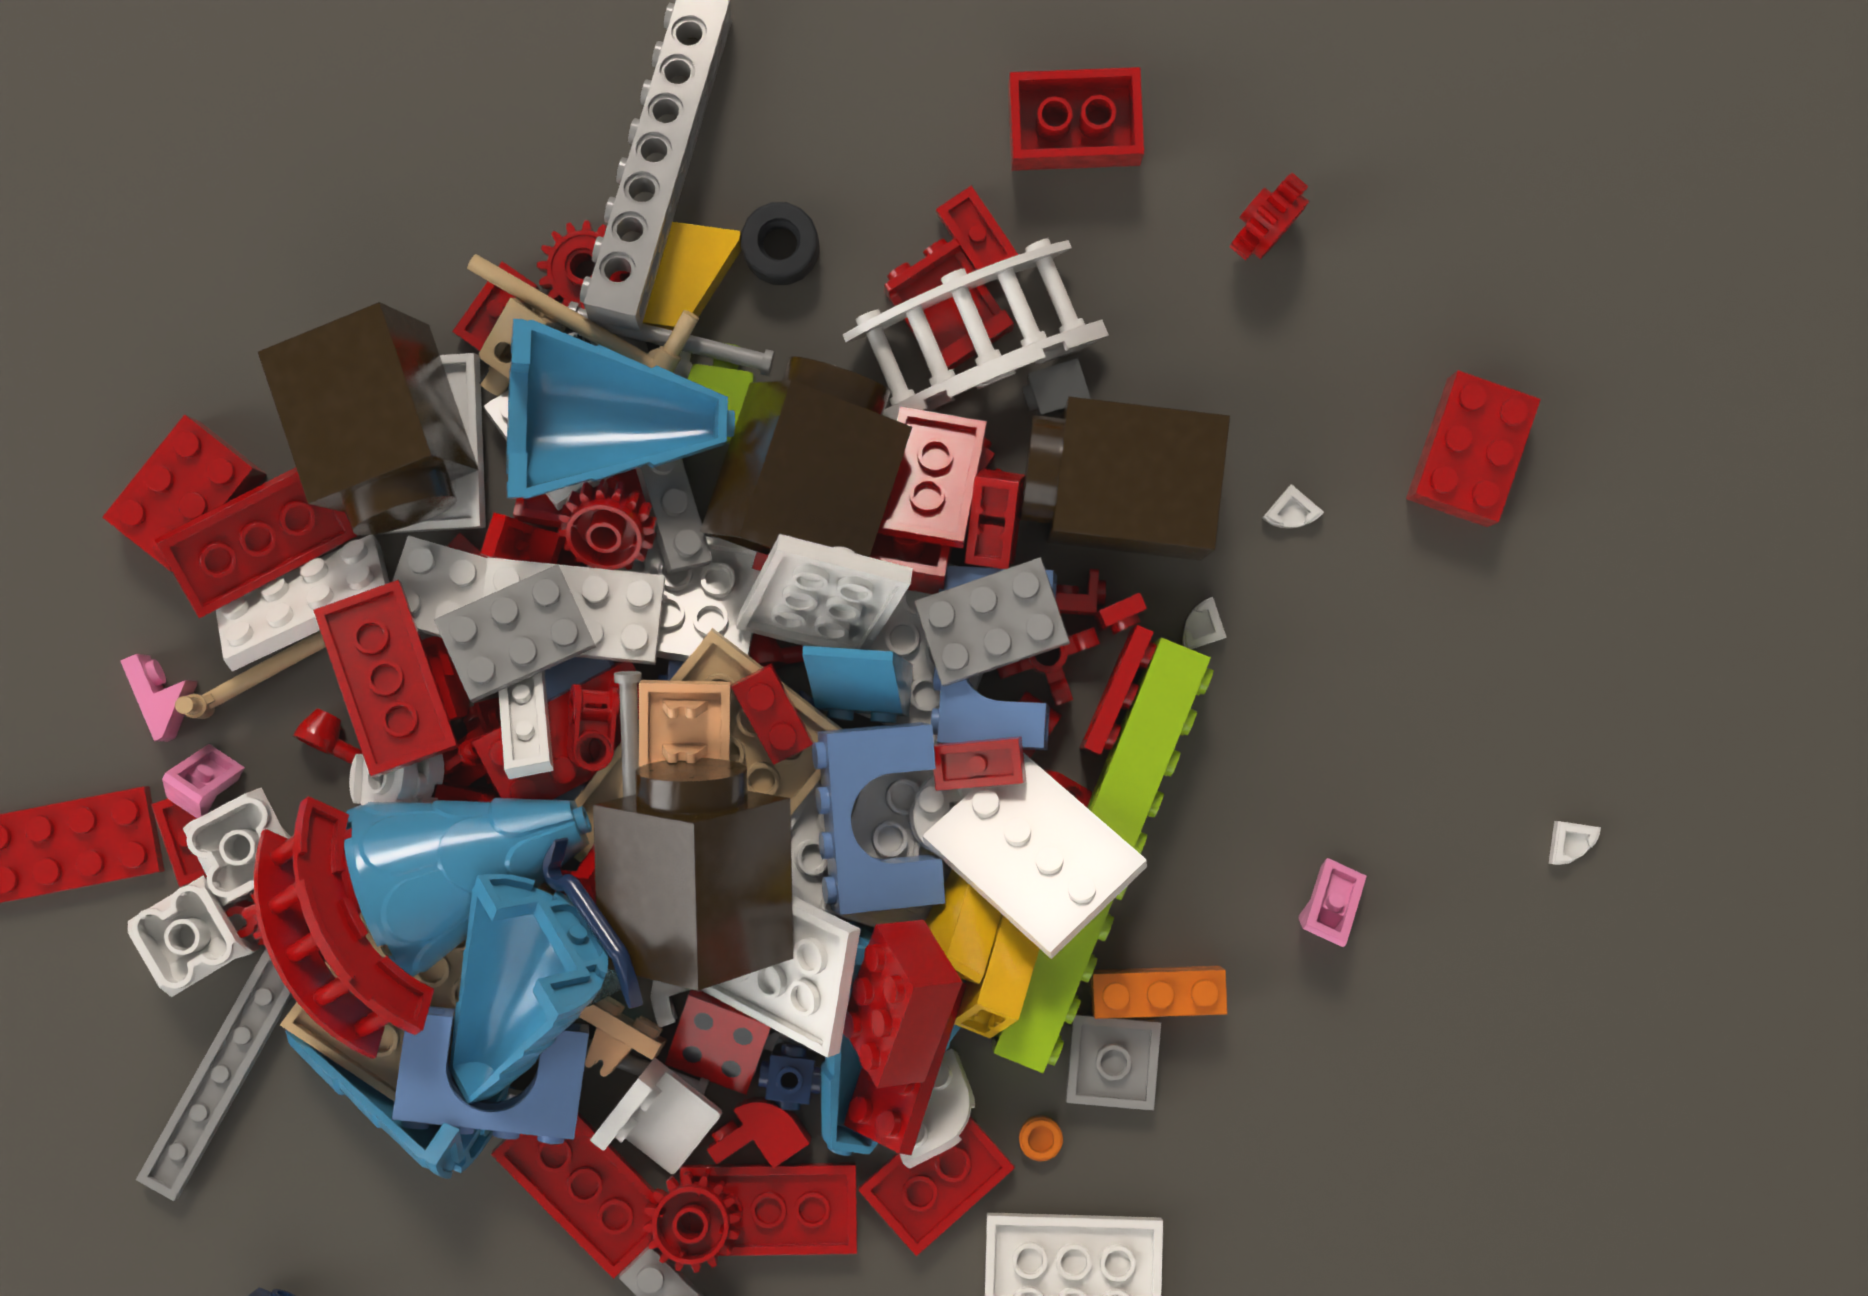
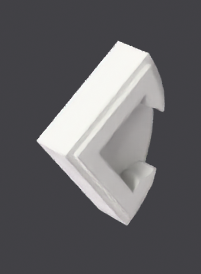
(1292, 510)
(1202, 625)
(1571, 841)

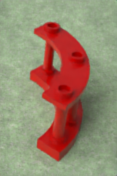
(303, 882)

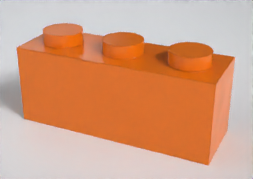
(1158, 992)

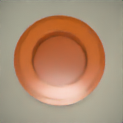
(1040, 1138)

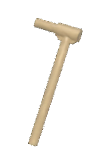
(664, 356)
(204, 705)

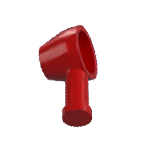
(767, 651)
(322, 733)

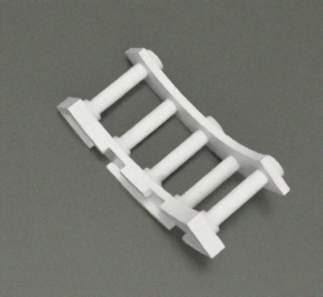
(990, 363)

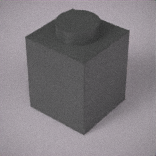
(1052, 386)

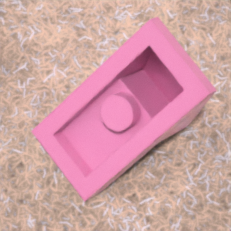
(154, 701)
(200, 779)
(1333, 902)

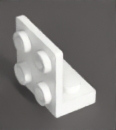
(660, 1117)

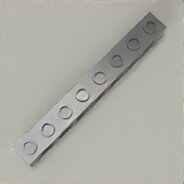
(626, 302)

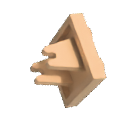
(684, 721)
(618, 1035)

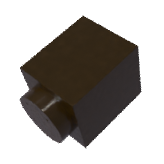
(370, 418)
(808, 461)
(1127, 477)
(696, 873)

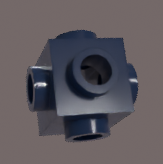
(795, 1060)

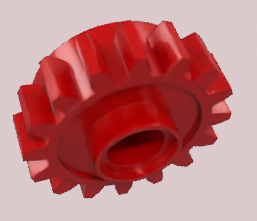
(1270, 217)
(564, 260)
(607, 526)
(688, 1246)

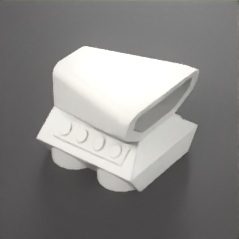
(229, 841)
(188, 937)

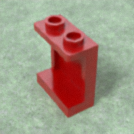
(944, 317)

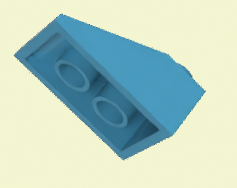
(859, 682)

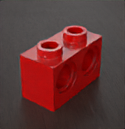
(994, 518)

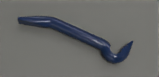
(594, 919)

